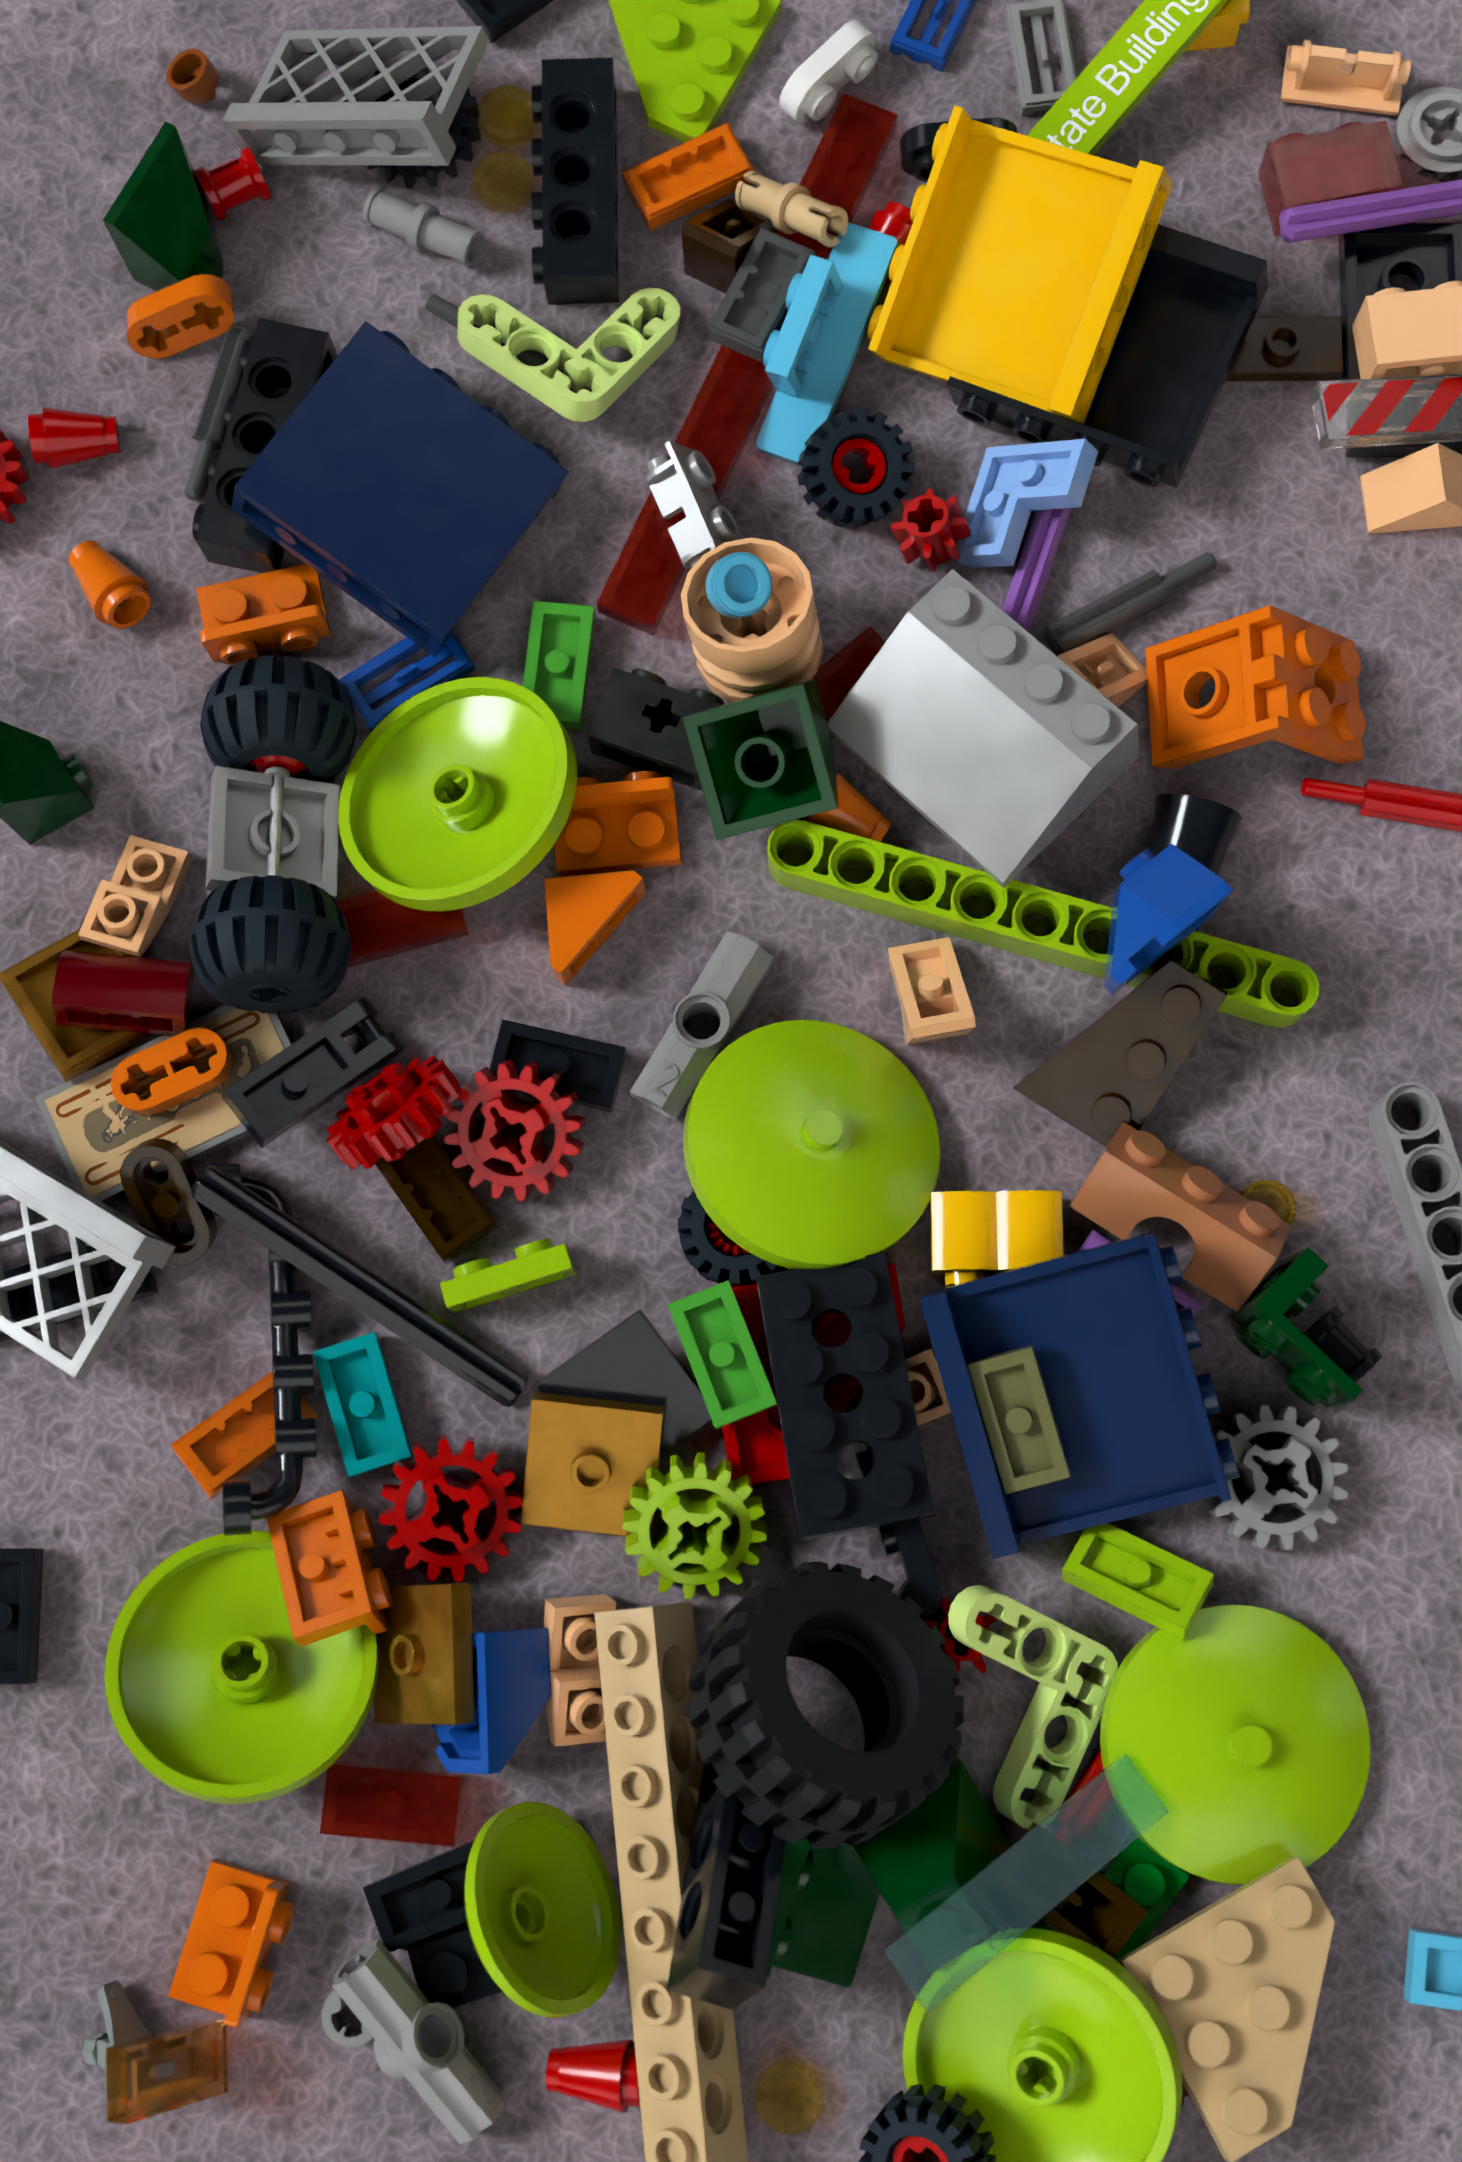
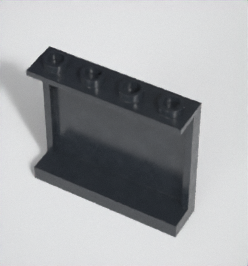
(1163, 367)

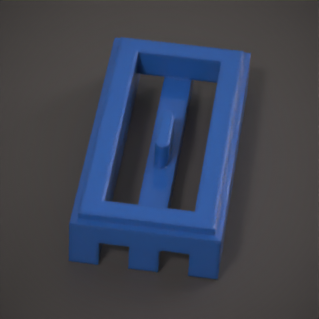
(922, 49)
(389, 658)

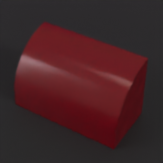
(122, 993)

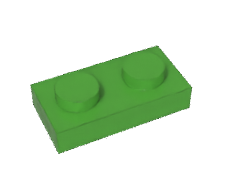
(560, 658)
(722, 1354)

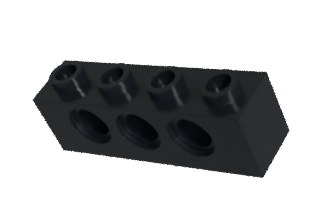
(571, 96)
(274, 359)
(726, 1902)

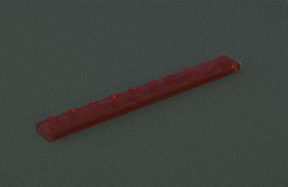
(737, 384)

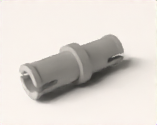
(423, 227)

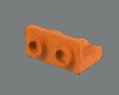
(263, 613)
(620, 826)
(328, 1568)
(231, 1941)

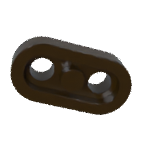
(164, 1200)

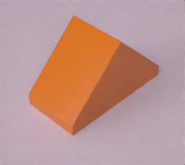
(584, 914)

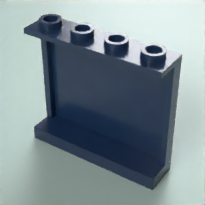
(398, 487)
(1115, 1382)

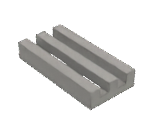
(1034, 9)

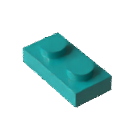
(363, 1404)

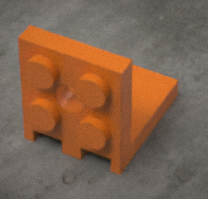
(1271, 683)

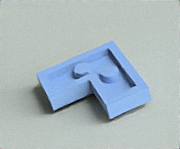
(1013, 484)

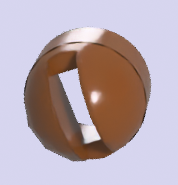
(196, 68)

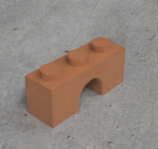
(1231, 1234)

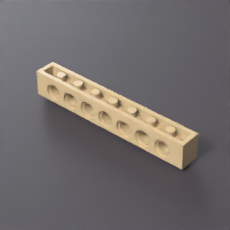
(655, 1773)

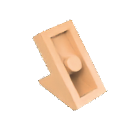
(930, 991)

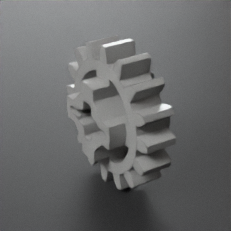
(1292, 1454)

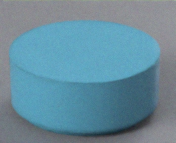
(738, 585)

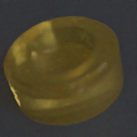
(507, 117)
(502, 182)
(789, 2096)

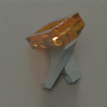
(157, 2070)

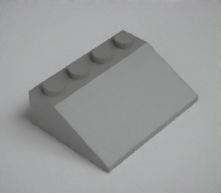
(983, 728)

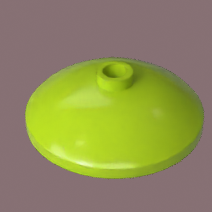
(542, 1910)

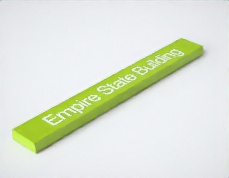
(1124, 72)

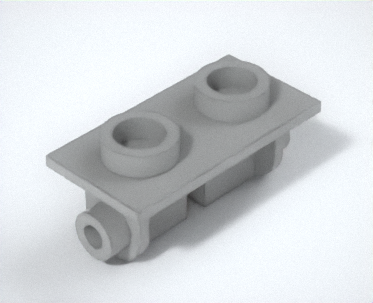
(687, 485)

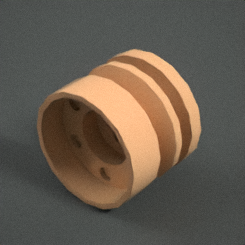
(763, 649)

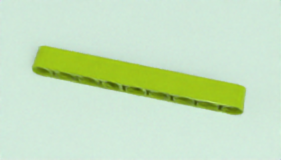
(1004, 929)

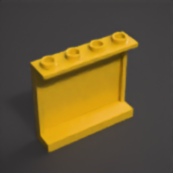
(1018, 265)

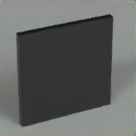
(634, 1367)

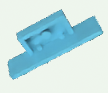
(821, 337)

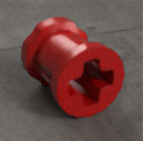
(233, 183)

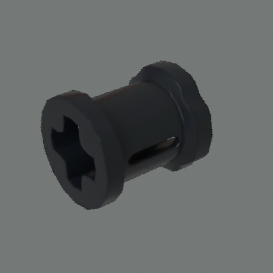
(1341, 1345)

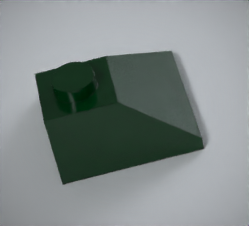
(164, 218)
(764, 759)
(39, 784)
(933, 1848)

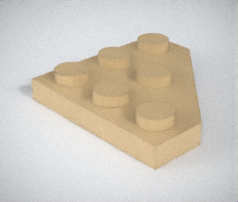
(1243, 2001)

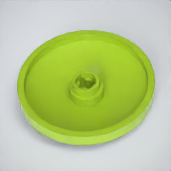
(457, 794)
(811, 1145)
(220, 1689)
(1242, 1739)
(1053, 2055)

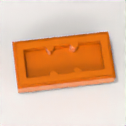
(687, 176)
(233, 1438)

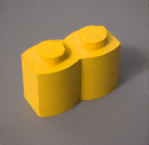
(992, 1231)

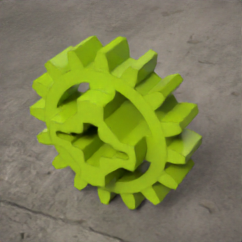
(699, 1497)

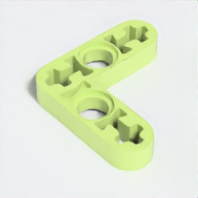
(581, 366)
(1057, 1675)

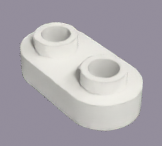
(816, 81)

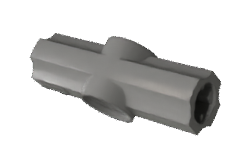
(720, 991)
(437, 2062)

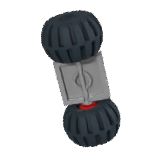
(272, 922)

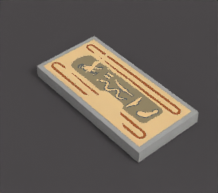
(98, 1132)

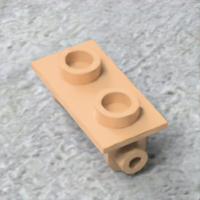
(1344, 80)

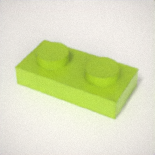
(482, 1283)
(1138, 1578)

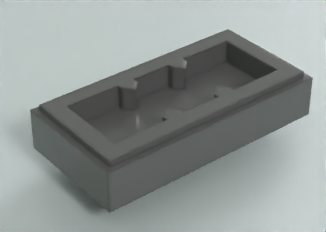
(758, 295)

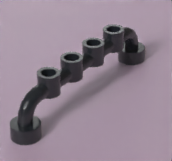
(291, 1376)

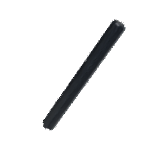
(359, 1286)

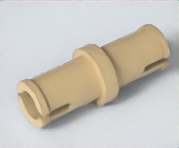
(791, 208)

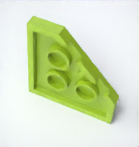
(690, 56)

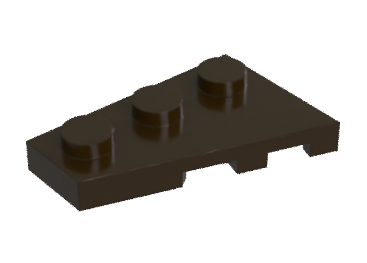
(1127, 1055)

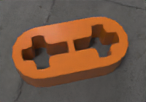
(179, 316)
(166, 1058)

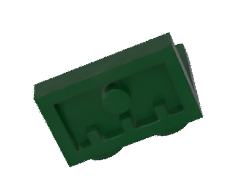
(1269, 1332)
(822, 1912)

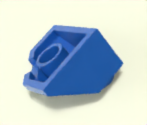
(1157, 909)
(509, 1694)

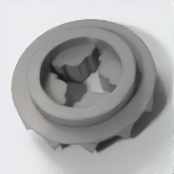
(1433, 109)

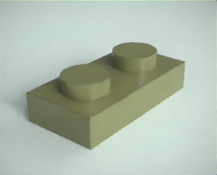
(1019, 1419)

